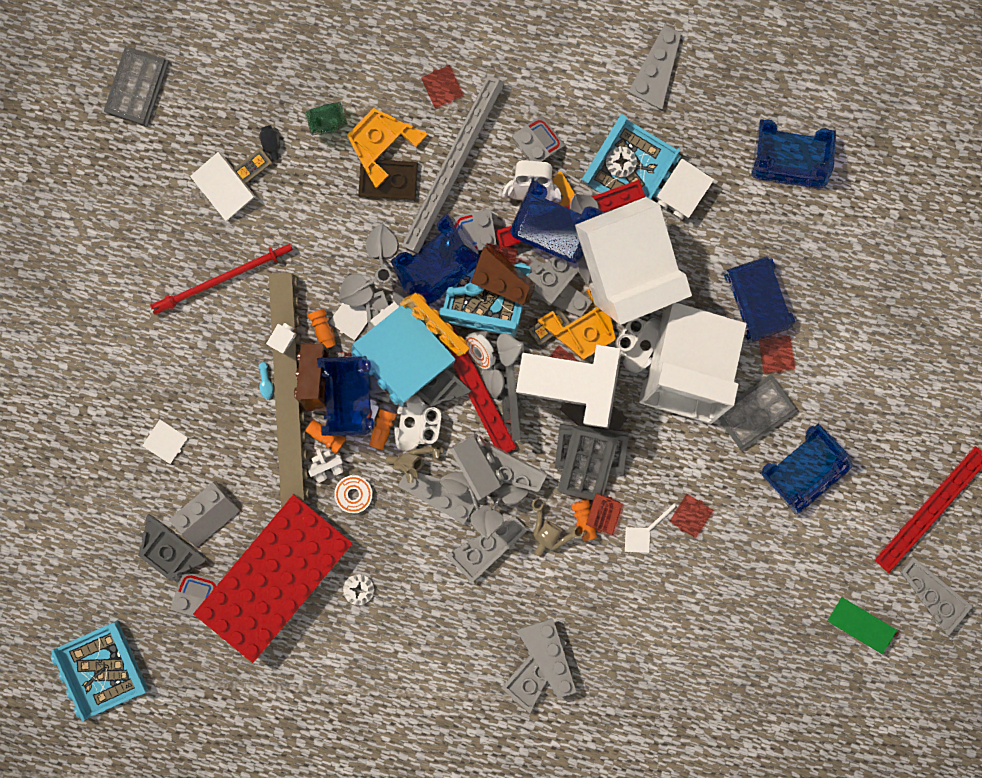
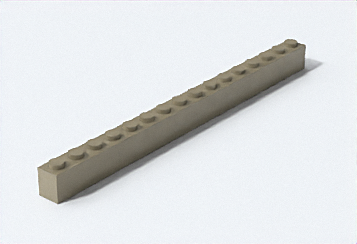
(288, 409)

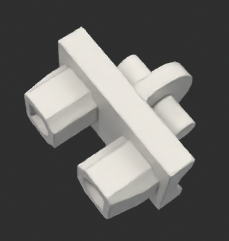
(323, 462)

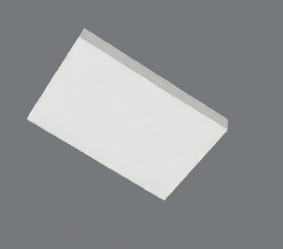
(222, 186)

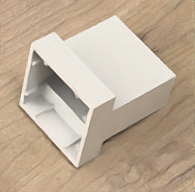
(631, 261)
(694, 364)
(574, 382)

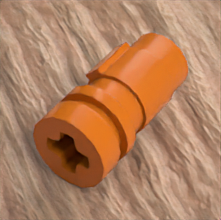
(322, 329)
(382, 428)
(332, 442)
(581, 513)

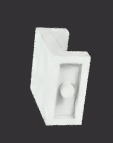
(684, 190)

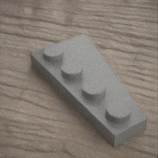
(515, 470)
(527, 682)

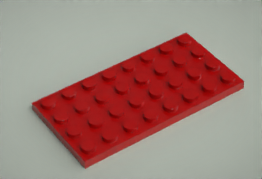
(272, 578)

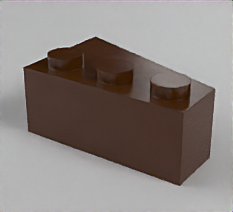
(501, 277)
(310, 385)

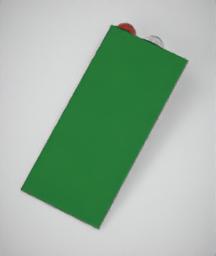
(862, 625)

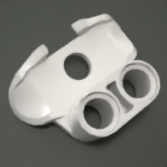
(525, 173)
(634, 357)
(409, 438)

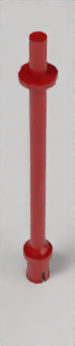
(170, 301)

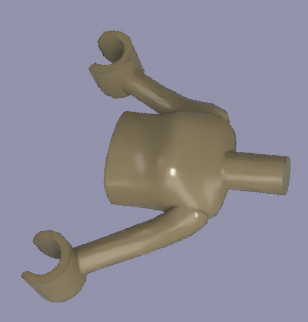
(410, 463)
(550, 533)

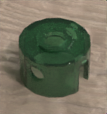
(326, 119)

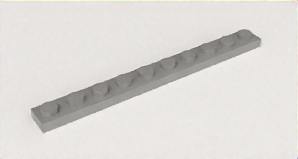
(453, 164)

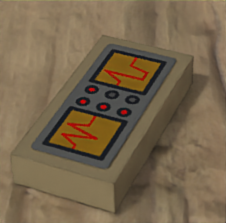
(253, 165)
(541, 334)

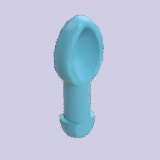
(469, 289)
(266, 386)

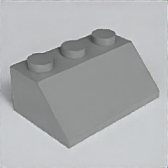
(477, 465)
(204, 514)

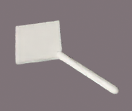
(639, 538)

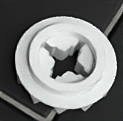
(614, 155)
(363, 597)

